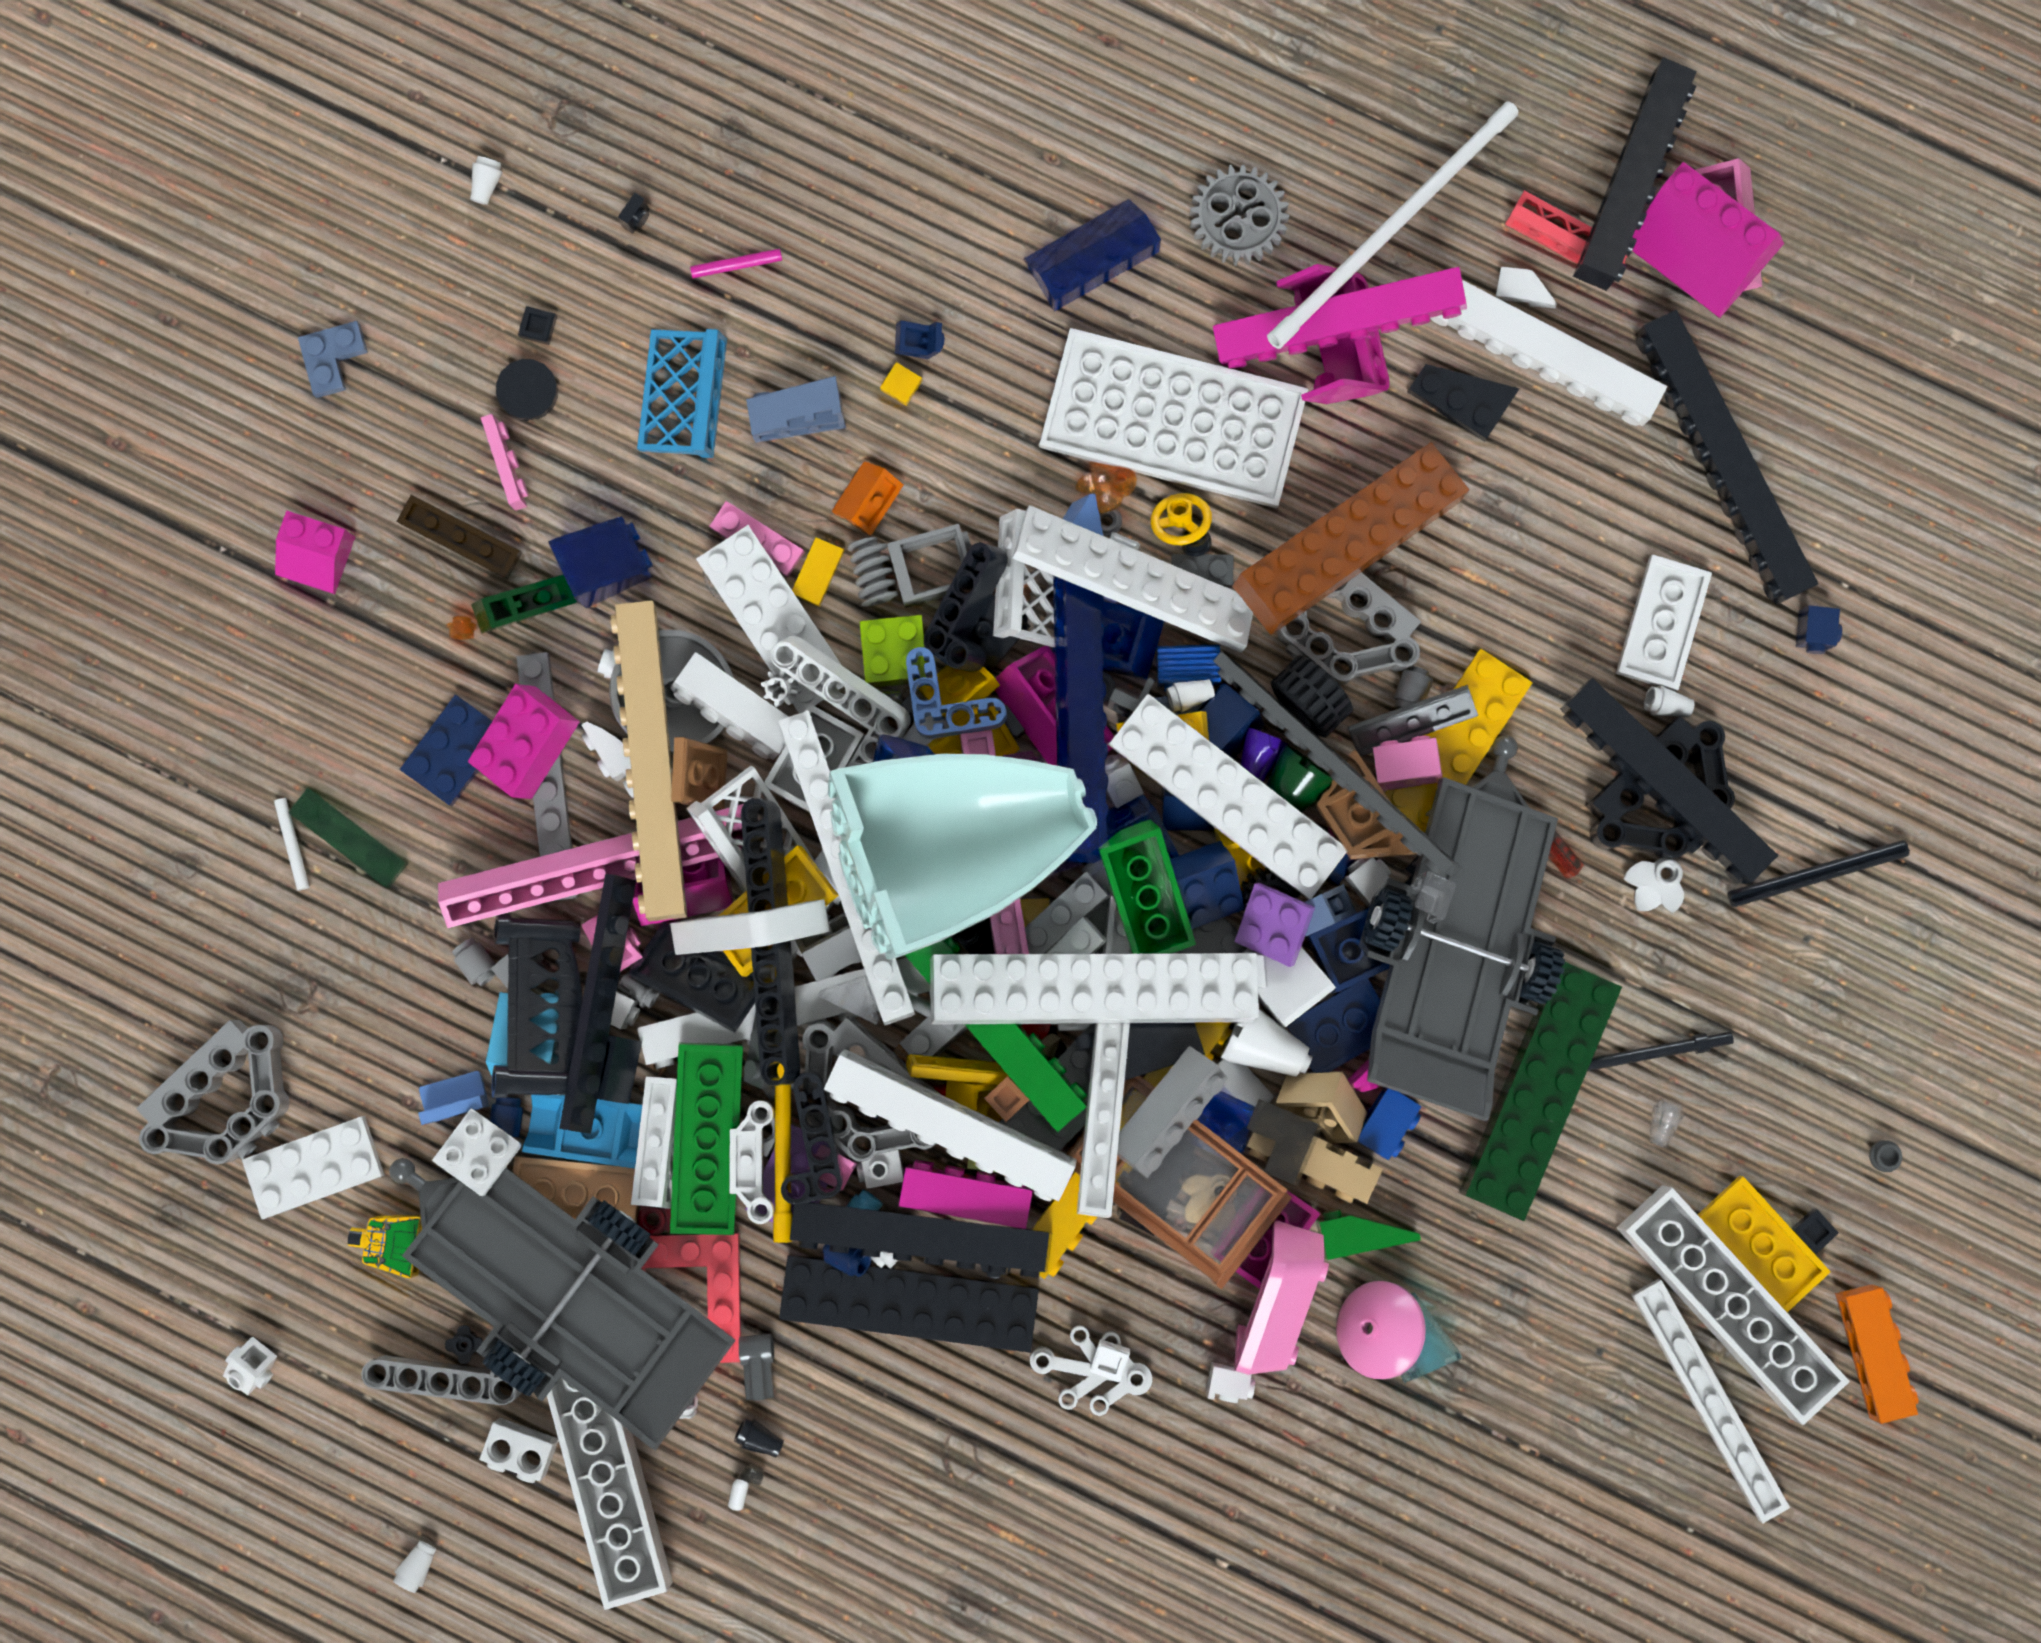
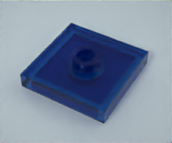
(1228, 1119)

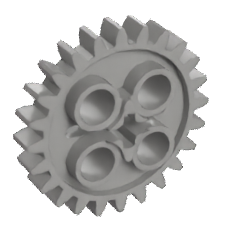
(1226, 191)

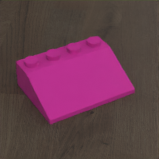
(1704, 240)

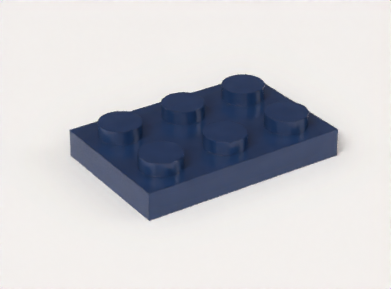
(444, 751)
(1338, 1027)

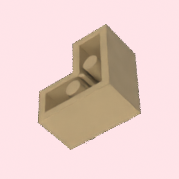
(1325, 1101)

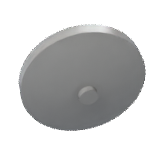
(683, 719)

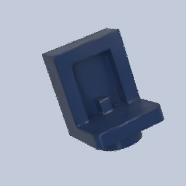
(919, 339)

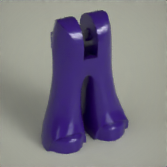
(1260, 753)

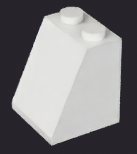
(1292, 989)

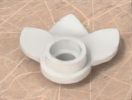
(1653, 888)

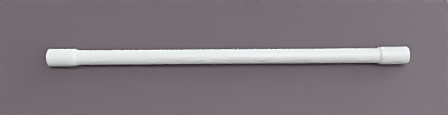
(1291, 324)

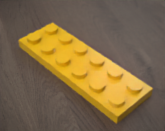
(1462, 746)

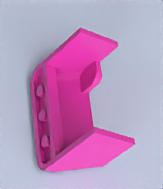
(1350, 367)

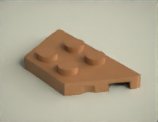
(1354, 825)

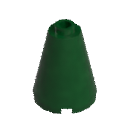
(1298, 778)

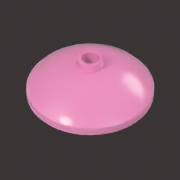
(1396, 1331)

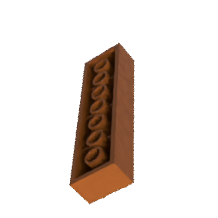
(1350, 538)

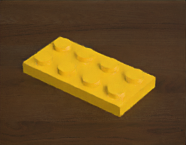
(803, 884)
(1764, 1243)

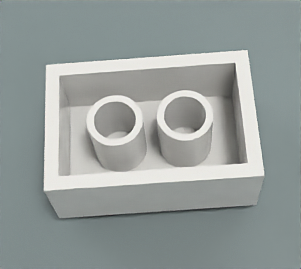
(838, 745)

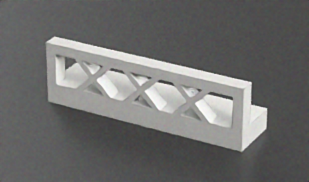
(655, 1144)

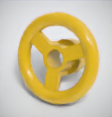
(1179, 515)

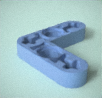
(934, 708)

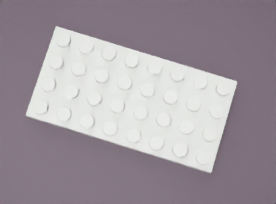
(1173, 418)

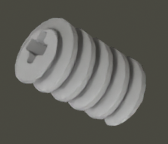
(871, 570)

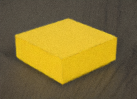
(901, 384)

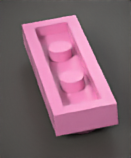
(505, 461)
(780, 550)

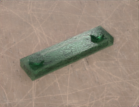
(348, 838)

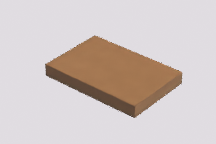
(697, 771)

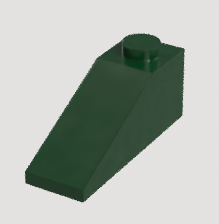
(522, 603)

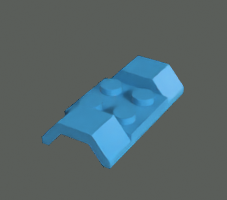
(611, 1140)

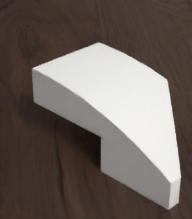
(1523, 286)

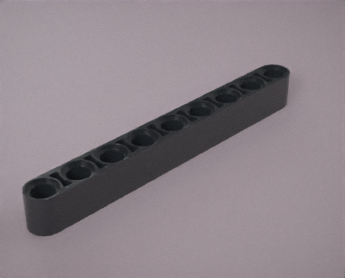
(780, 954)

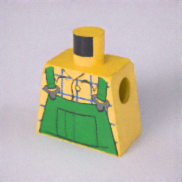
(386, 1242)

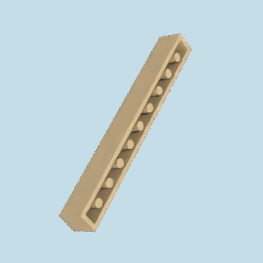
(650, 761)

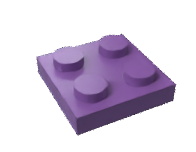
(1274, 924)

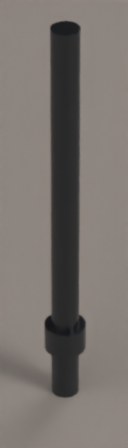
(1699, 1043)

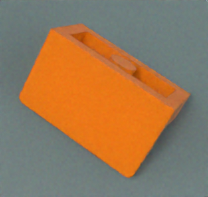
(868, 497)

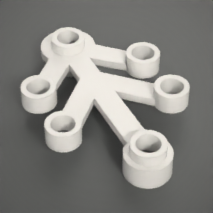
(1093, 1380)

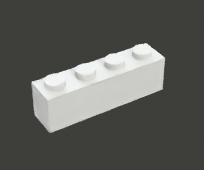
(731, 705)

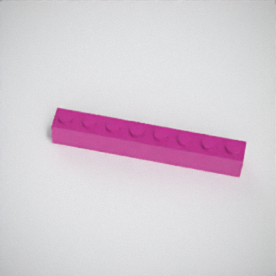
(1345, 316)

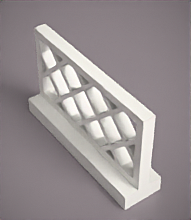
(1009, 596)
(720, 836)

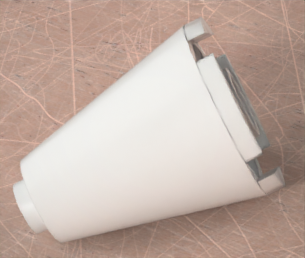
(1266, 1047)

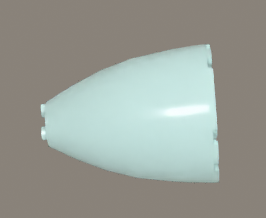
(950, 839)

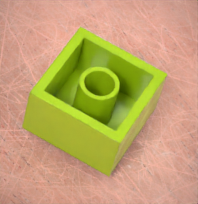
(886, 647)

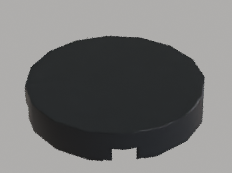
(527, 389)

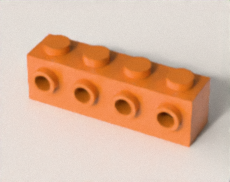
(1877, 1353)

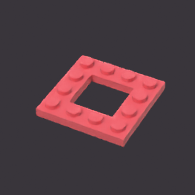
(722, 1261)

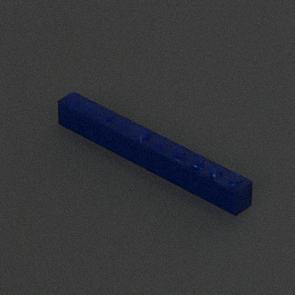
(1080, 702)

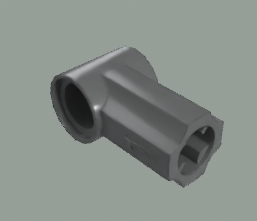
(757, 1356)

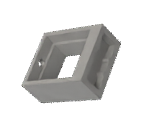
(917, 542)

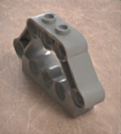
(1366, 661)
(819, 1059)
(265, 1079)

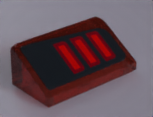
(1564, 857)

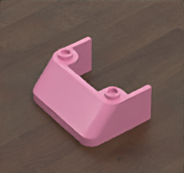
(1282, 1301)

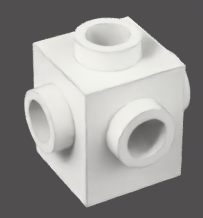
(249, 1366)

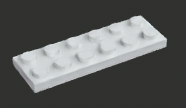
(762, 602)

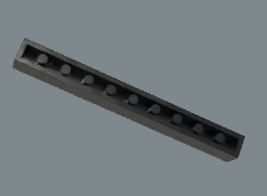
(1725, 458)

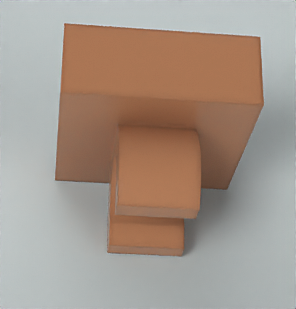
(1006, 1099)

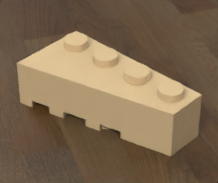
(1329, 1166)

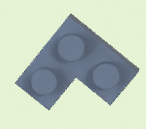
(325, 350)

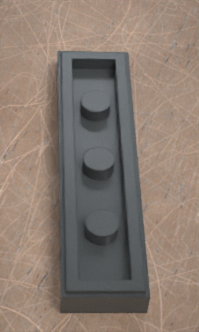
(1414, 720)

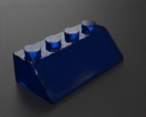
(1093, 253)

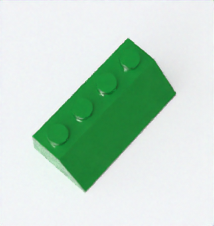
(1146, 890)

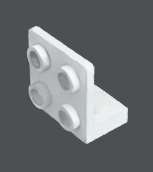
(477, 1152)

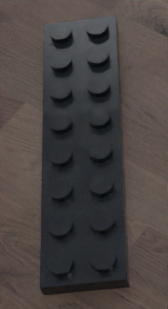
(910, 1304)

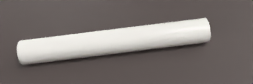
(291, 844)

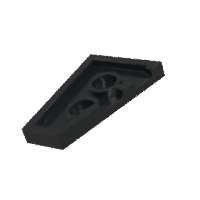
(1464, 399)

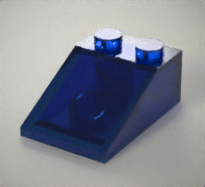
(1129, 640)

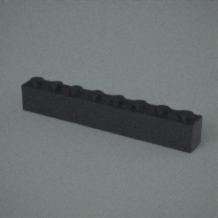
(1634, 175)
(1668, 782)
(921, 1236)

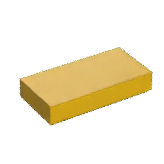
(817, 572)

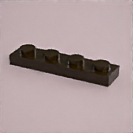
(459, 537)

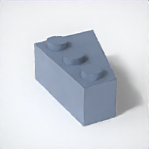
(796, 411)

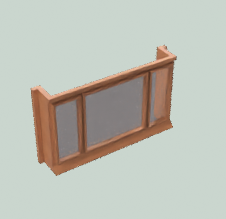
(1200, 1199)

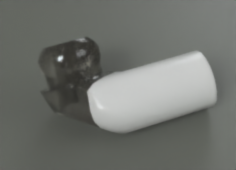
(740, 1486)

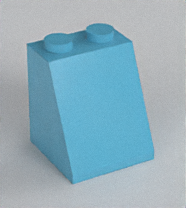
(498, 1042)

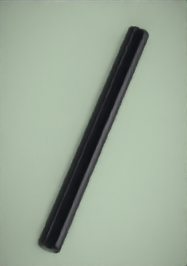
(1818, 873)

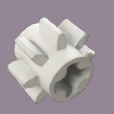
(775, 692)

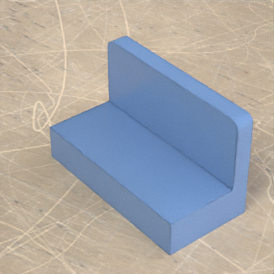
(452, 1097)

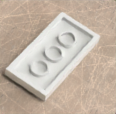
(1663, 622)
(313, 1167)

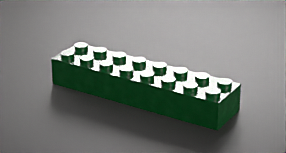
(1540, 1093)

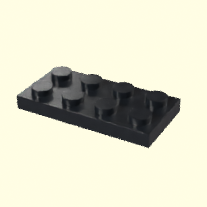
(697, 980)

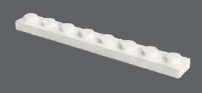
(1710, 1401)

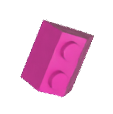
(312, 552)

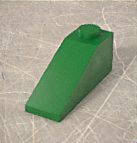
(1353, 1234)

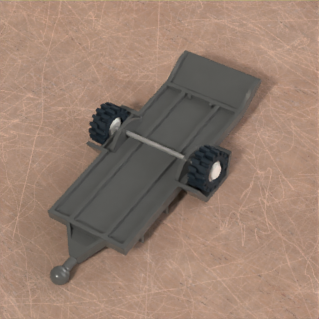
(1450, 978)
(566, 1298)

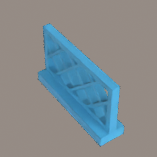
(706, 400)

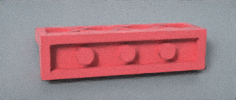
(1547, 233)

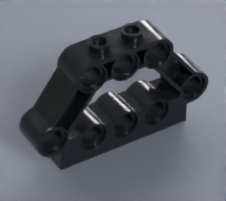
(1708, 768)

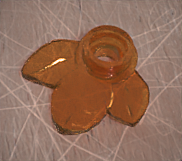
(1104, 484)

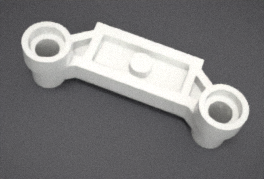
(747, 1162)

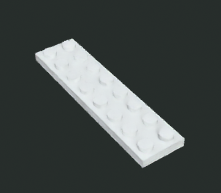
(1133, 578)
(1228, 796)

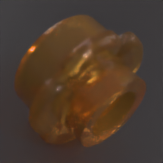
(461, 628)

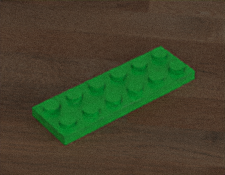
(704, 1114)

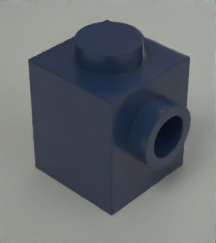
(1818, 629)

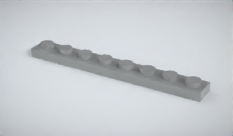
(550, 798)

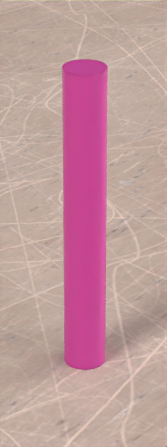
(736, 263)

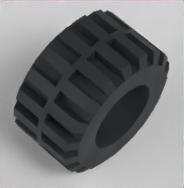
(1312, 695)

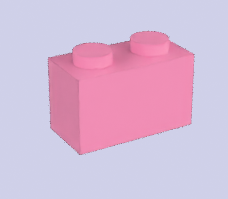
(1407, 763)

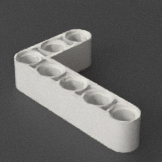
(851, 701)
(750, 928)

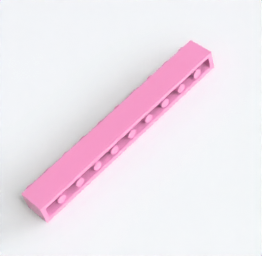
(560, 874)

